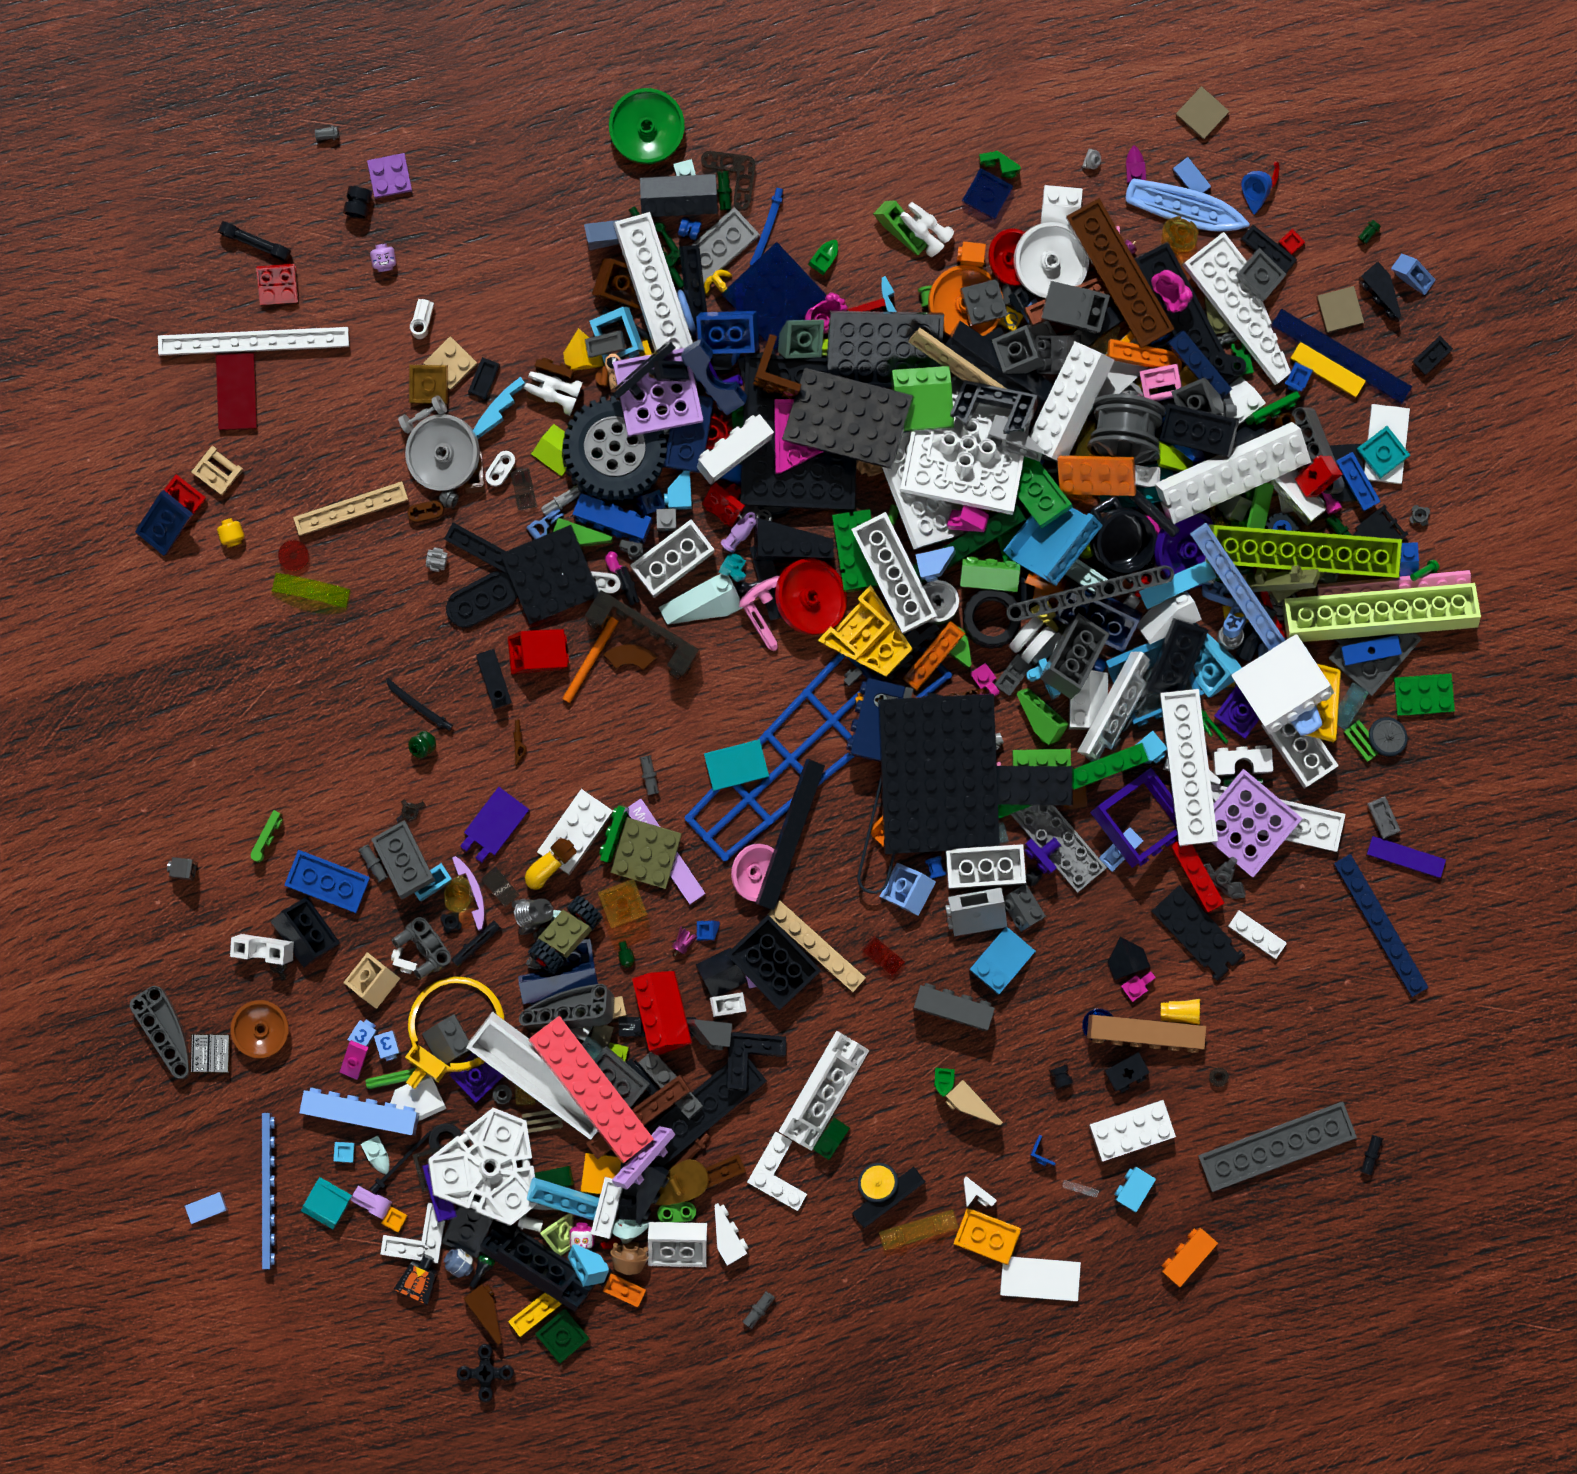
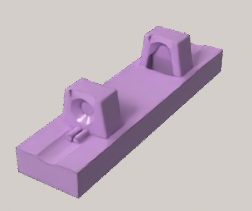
(639, 1162)

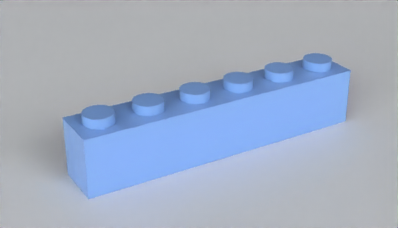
(358, 1112)

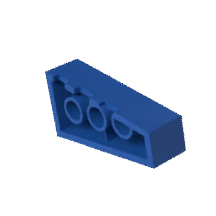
(612, 519)

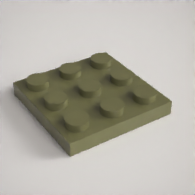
(646, 853)

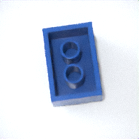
(729, 331)

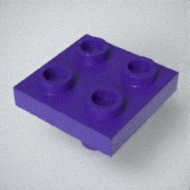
(1237, 713)
(1042, 854)
(477, 1080)

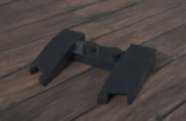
(972, 393)

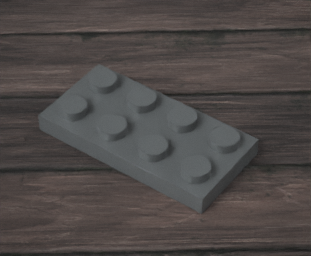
(403, 859)

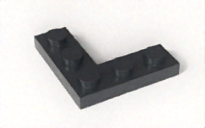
(737, 1055)

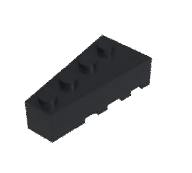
(786, 543)

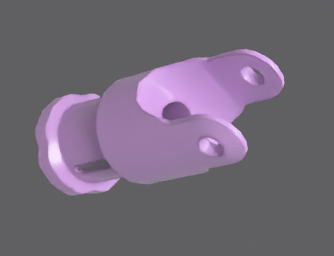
(739, 532)

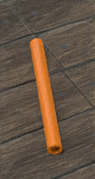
(590, 659)

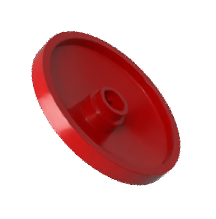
(810, 596)

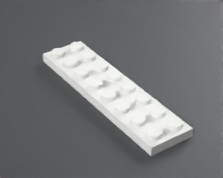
(652, 281)
(1188, 767)
(1317, 828)

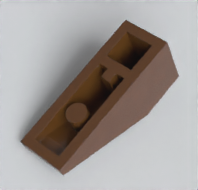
(484, 1307)

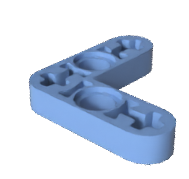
(1231, 618)

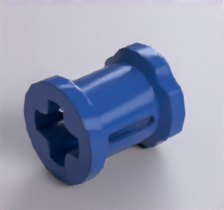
(935, 867)

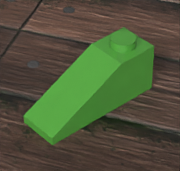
(889, 216)
(585, 535)
(1043, 719)

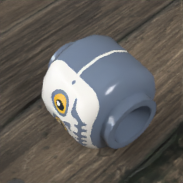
(458, 1263)

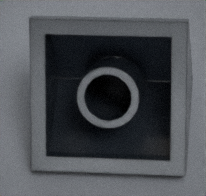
(720, 973)

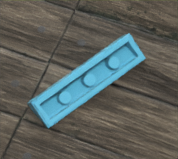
(563, 1198)

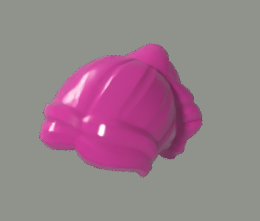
(1172, 290)
(822, 310)

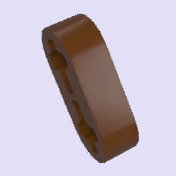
(427, 515)

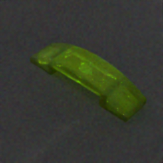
(311, 589)

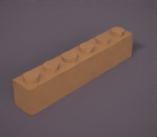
(1146, 1032)

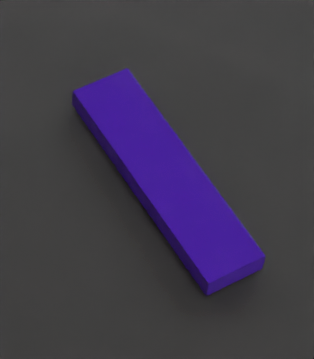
(1406, 857)

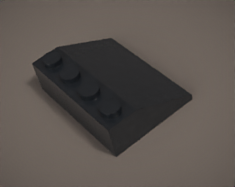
(773, 962)

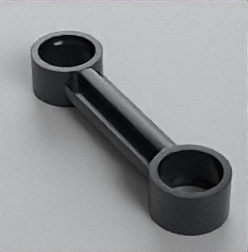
(274, 249)

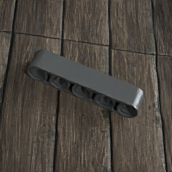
(1316, 441)

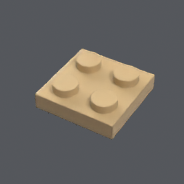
(456, 358)

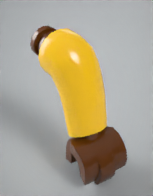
(549, 863)

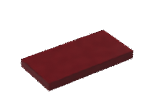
(236, 391)

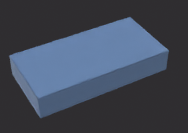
(1191, 176)

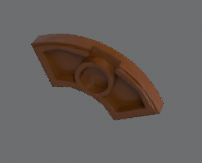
(631, 655)

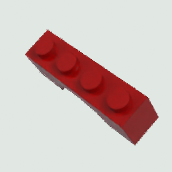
(1198, 876)

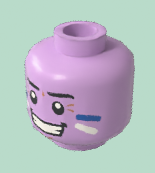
(383, 258)

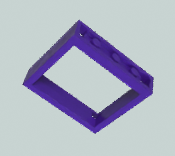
(1163, 797)

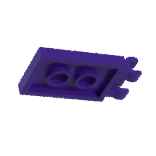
(494, 823)

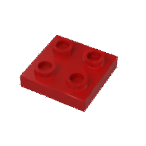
(185, 494)
(724, 503)

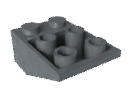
(1075, 307)

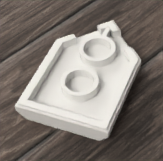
(424, 1098)

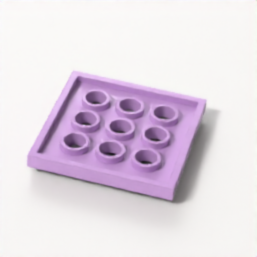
(655, 421)
(1276, 834)

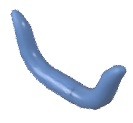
(687, 313)

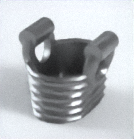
(531, 914)

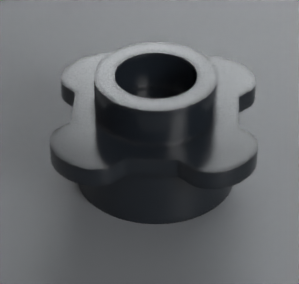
(446, 918)

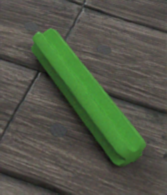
(389, 1079)

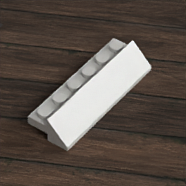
(1116, 707)
(824, 1090)

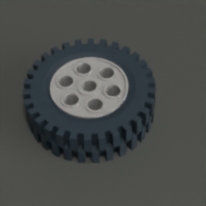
(592, 473)

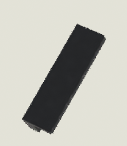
(906, 1184)

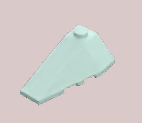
(708, 600)

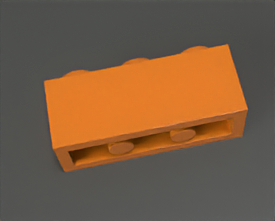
(1188, 1256)

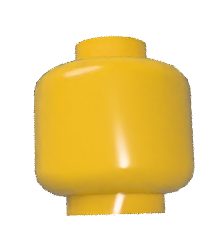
(230, 533)

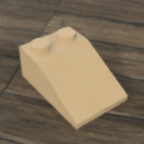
(968, 1102)

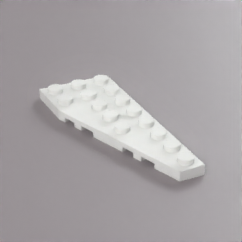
(1242, 310)

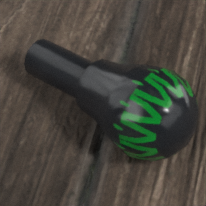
(484, 1265)

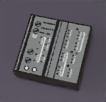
(210, 1053)

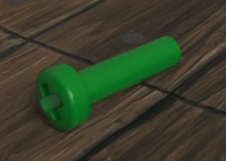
(1432, 566)

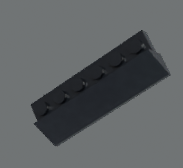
(982, 355)
(536, 1264)

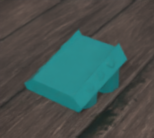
(326, 1203)

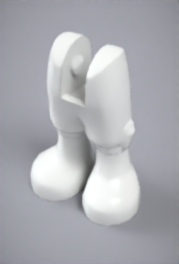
(921, 223)
(547, 389)

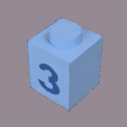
(363, 1033)
(387, 1045)

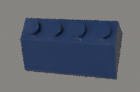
(1108, 614)

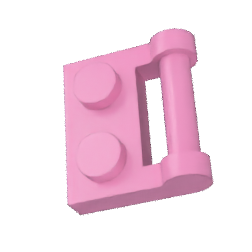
(1158, 378)

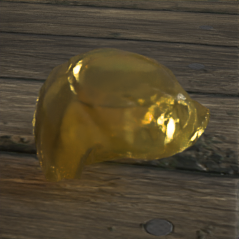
(458, 894)

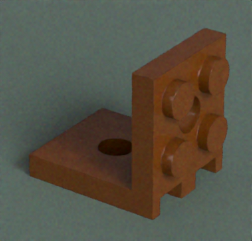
(770, 382)

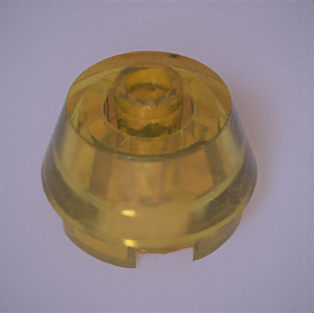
(1179, 234)

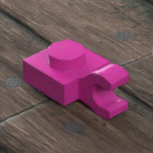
(984, 678)
(1136, 987)

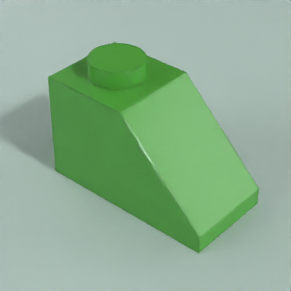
(962, 652)

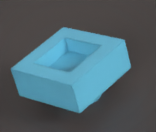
(344, 1152)

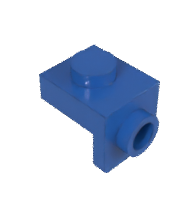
(1299, 377)

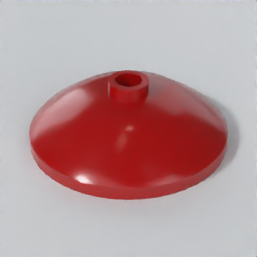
(1004, 246)

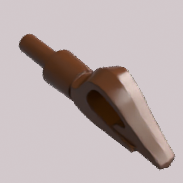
(517, 741)

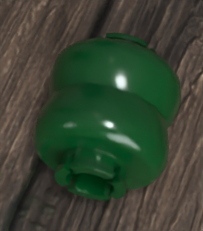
(422, 744)

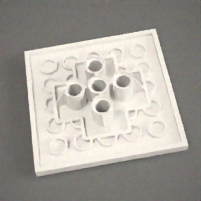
(986, 481)

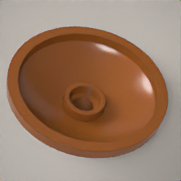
(246, 1024)

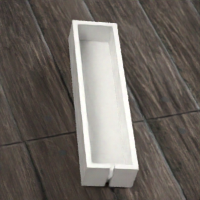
(1233, 475)
(517, 1060)

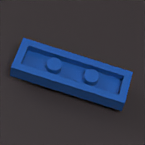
(1358, 481)

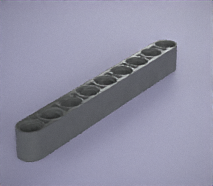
(1099, 593)

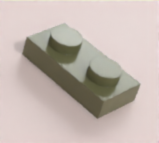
(1215, 319)

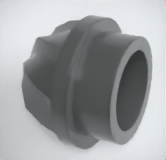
(449, 498)

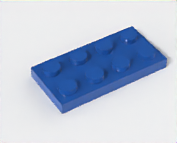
(327, 881)

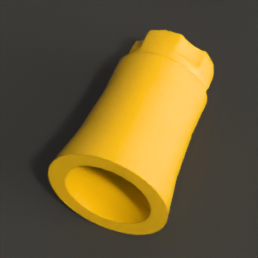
(1181, 1011)

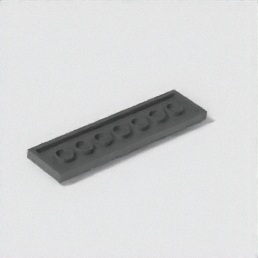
(1277, 1146)

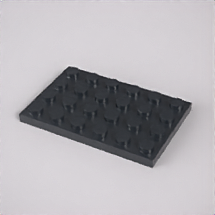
(873, 344)
(848, 418)

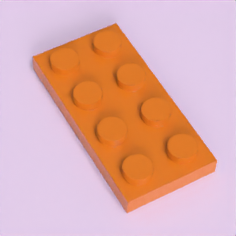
(1097, 475)

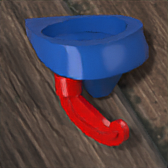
(1257, 187)

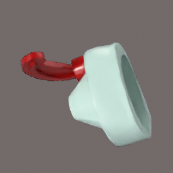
(625, 1231)

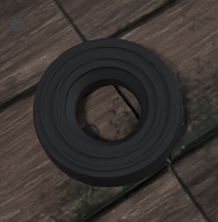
(441, 1129)

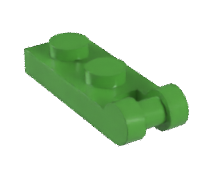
(266, 836)

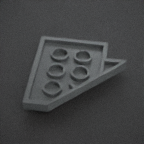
(1373, 673)

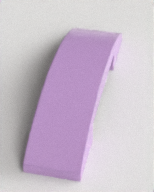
(479, 915)

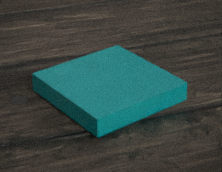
(1383, 452)

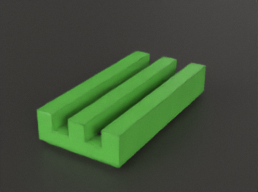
(1355, 743)

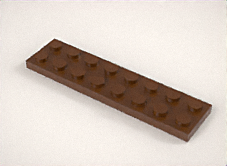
(1120, 273)

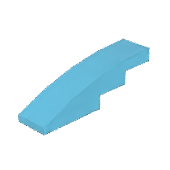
(492, 415)

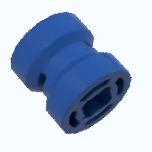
(685, 226)

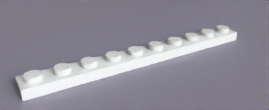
(253, 341)

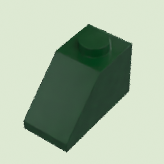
(831, 1138)

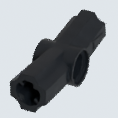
(1251, 638)

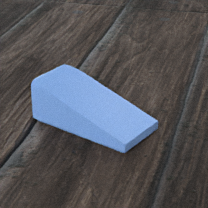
(206, 1207)

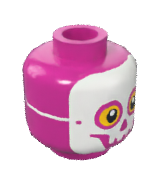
(582, 1236)

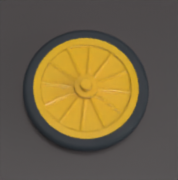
(878, 1182)

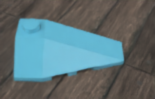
(1214, 667)

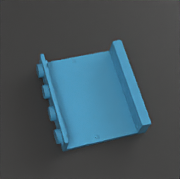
(1055, 547)

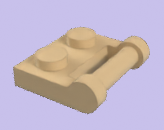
(212, 475)

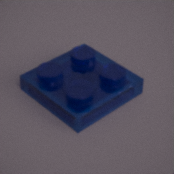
(987, 193)

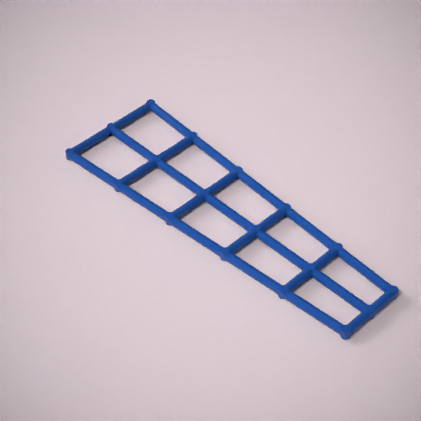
(790, 759)

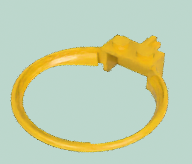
(423, 1060)

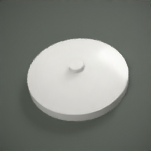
(1049, 254)

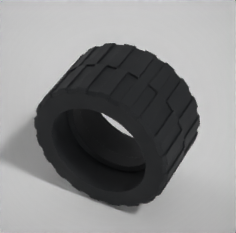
(968, 619)

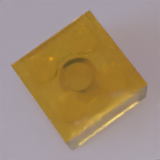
(622, 904)

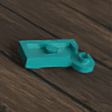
(733, 565)

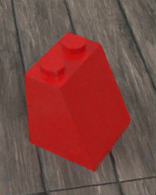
(537, 651)

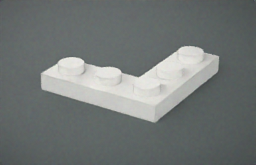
(764, 1178)
(415, 1249)

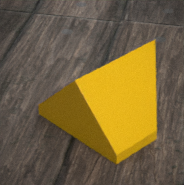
(576, 354)

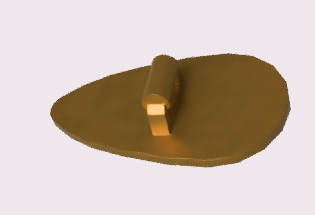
(686, 1182)

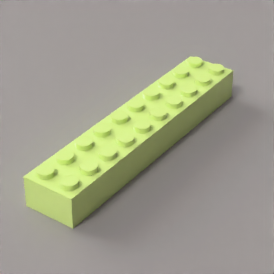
(1382, 612)

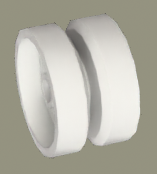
(949, 600)
(1029, 637)

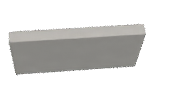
(724, 242)

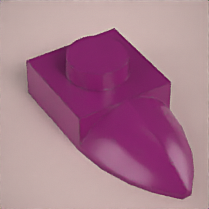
(1135, 165)

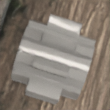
(436, 559)

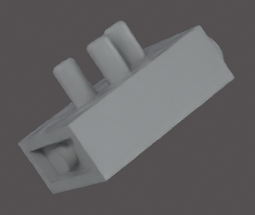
(976, 912)

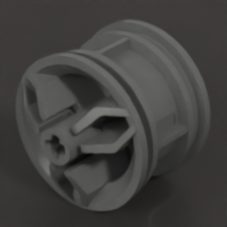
(1127, 427)

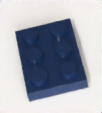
(163, 522)

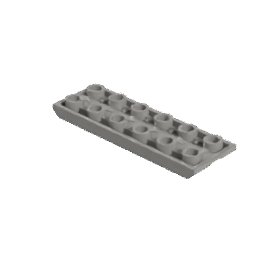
(1074, 857)

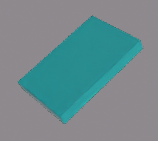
(736, 765)

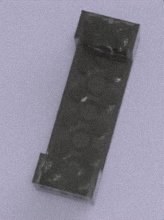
(604, 607)

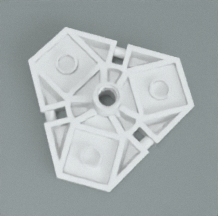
(460, 1173)

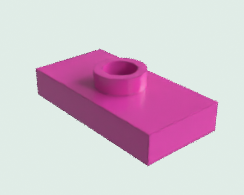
(354, 1059)

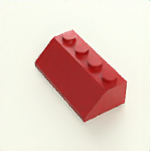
(662, 1011)

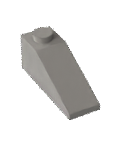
(1016, 441)

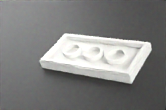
(1397, 420)
(1040, 1278)

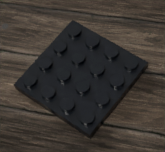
(550, 574)

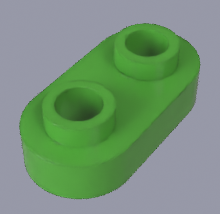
(677, 1212)

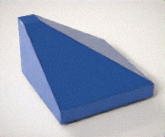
(707, 930)

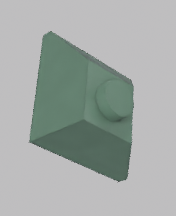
(801, 339)

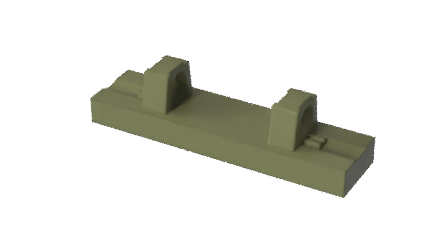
(1283, 580)

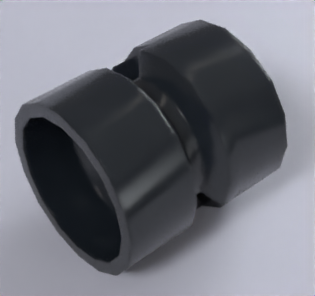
(357, 202)

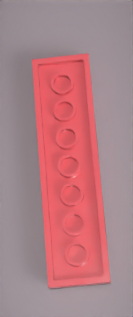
(590, 1089)

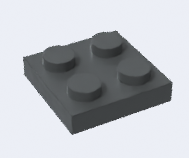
(1260, 274)
(983, 302)

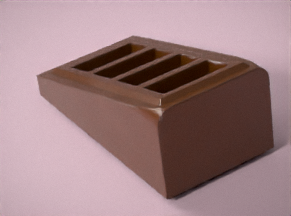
(476, 484)

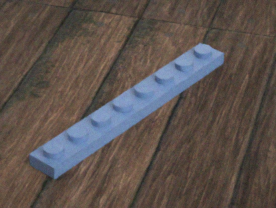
(1237, 586)
(268, 1199)

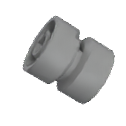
(1227, 642)

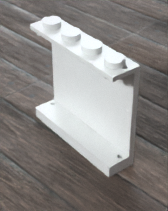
(1283, 684)

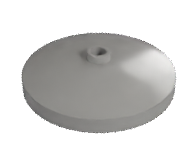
(427, 447)

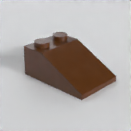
(616, 284)

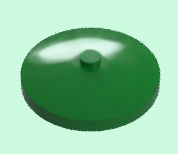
(646, 126)

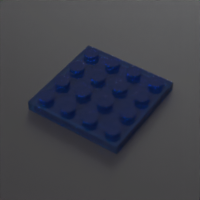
(776, 290)

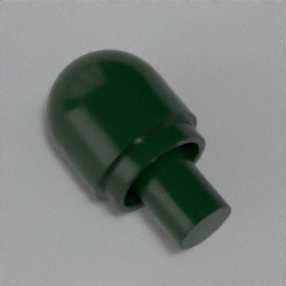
(626, 955)

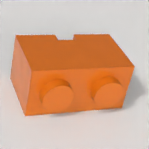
(971, 254)

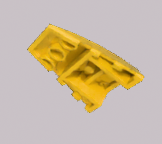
(869, 636)

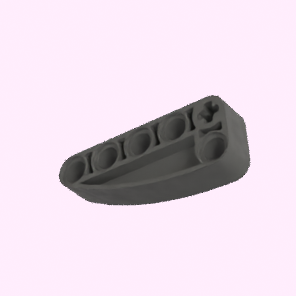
(574, 1005)
(166, 1022)

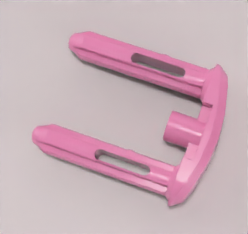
(746, 602)

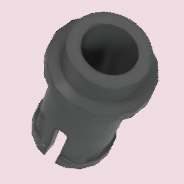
(327, 133)

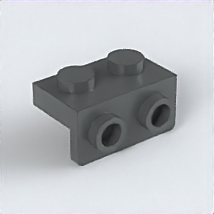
(1023, 908)

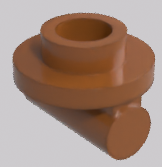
(602, 377)

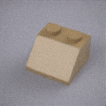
(371, 980)

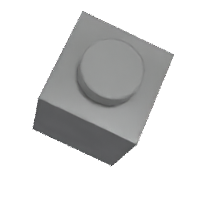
(666, 520)

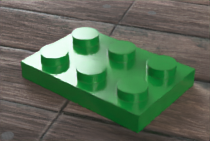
(1424, 694)

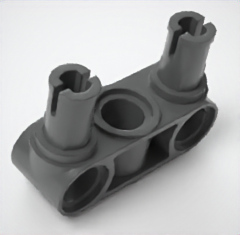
(427, 943)

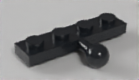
(765, 569)

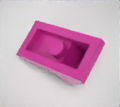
(968, 519)

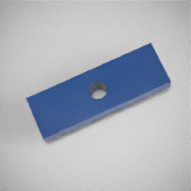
(1382, 648)

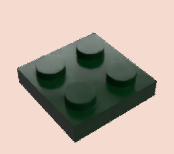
(562, 1336)

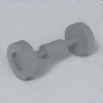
(438, 405)

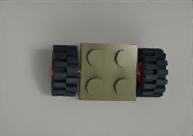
(565, 934)

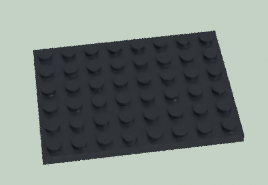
(817, 483)
(938, 773)

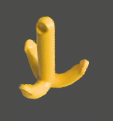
(717, 281)

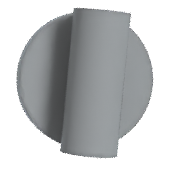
(1092, 159)

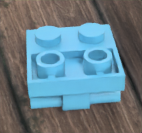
(1035, 673)

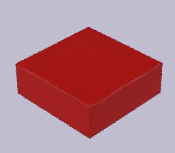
(1291, 242)

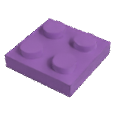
(389, 175)

